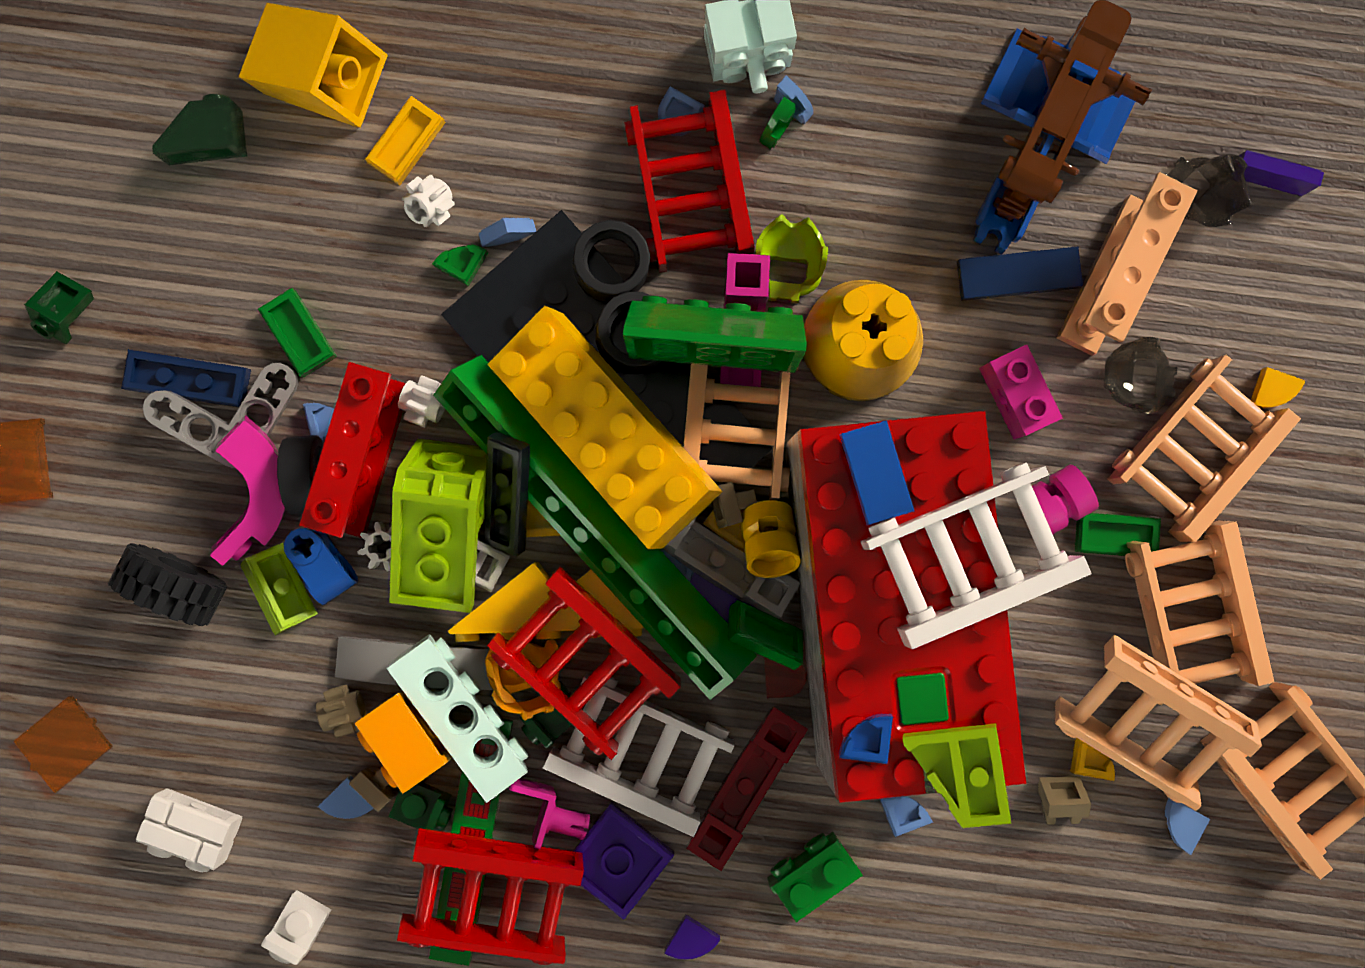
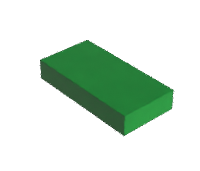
(297, 332)
(1110, 533)
(765, 635)

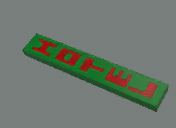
(475, 819)

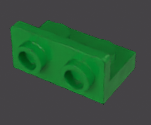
(813, 875)

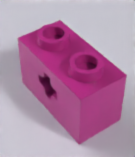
(1020, 392)

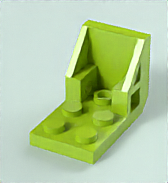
(437, 525)

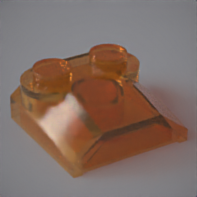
(23, 462)

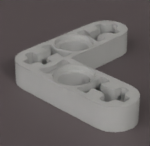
(220, 427)

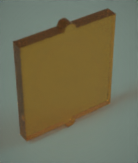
(63, 744)

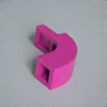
(745, 284)
(256, 459)

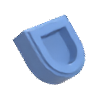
(678, 104)

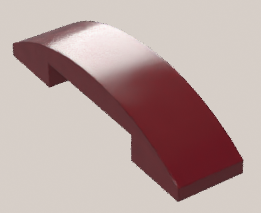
(745, 788)

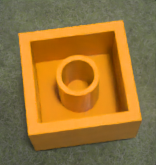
(401, 742)

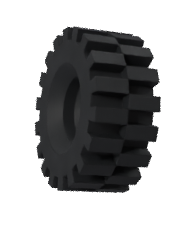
(167, 585)

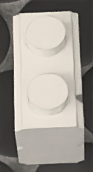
(188, 830)

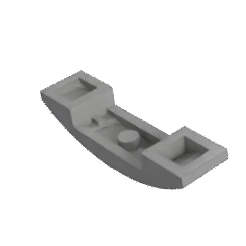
(727, 569)
(368, 658)

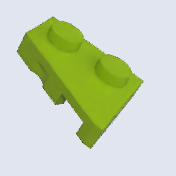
(966, 771)

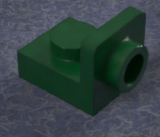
(57, 306)
(546, 727)
(422, 807)

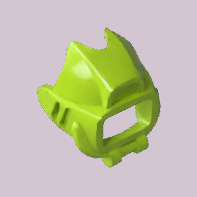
(794, 243)

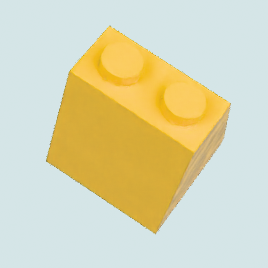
(313, 63)

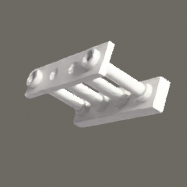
(1011, 585)
(643, 794)

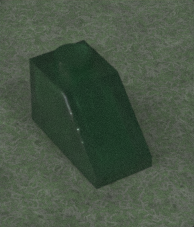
(203, 132)

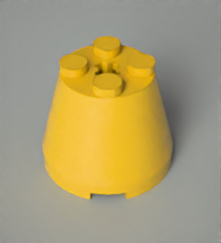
(846, 356)

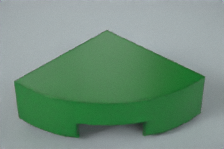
(778, 123)
(461, 262)

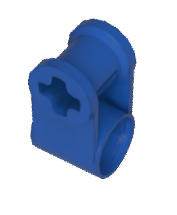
(323, 569)

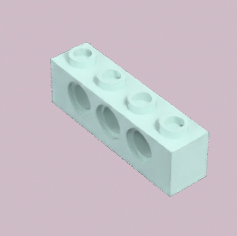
(487, 774)

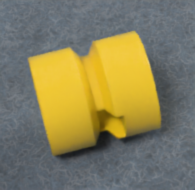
(770, 539)

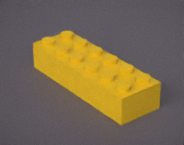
(604, 428)

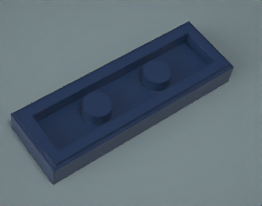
(1019, 273)
(186, 377)

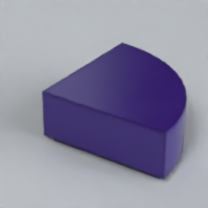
(691, 940)

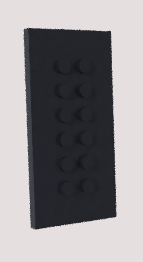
(543, 275)

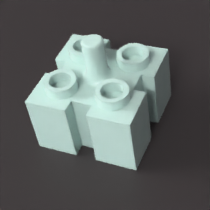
(749, 39)

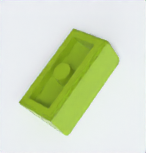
(278, 589)

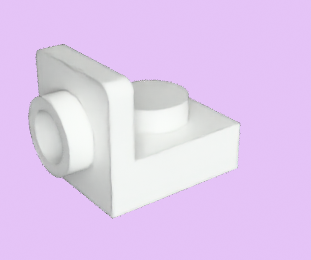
(296, 929)

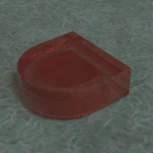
(781, 680)

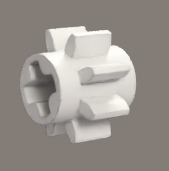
(428, 201)
(419, 401)
(371, 543)

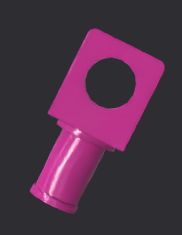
(551, 817)

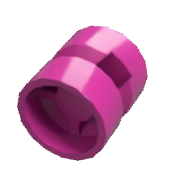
(1065, 497)

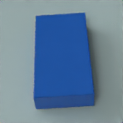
(876, 472)

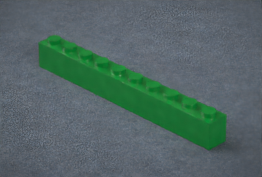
(636, 575)

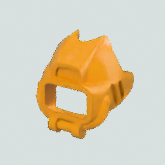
(509, 682)

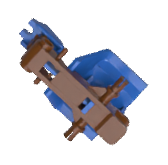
(1064, 96)

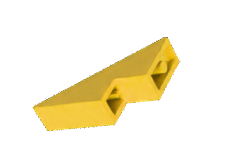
(523, 596)

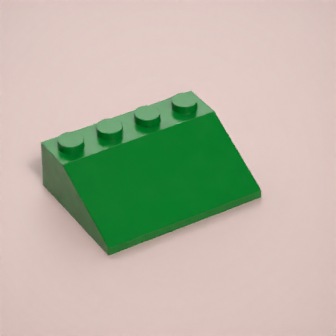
(715, 335)

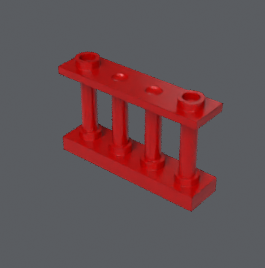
(720, 157)
(354, 453)
(594, 621)
(483, 856)

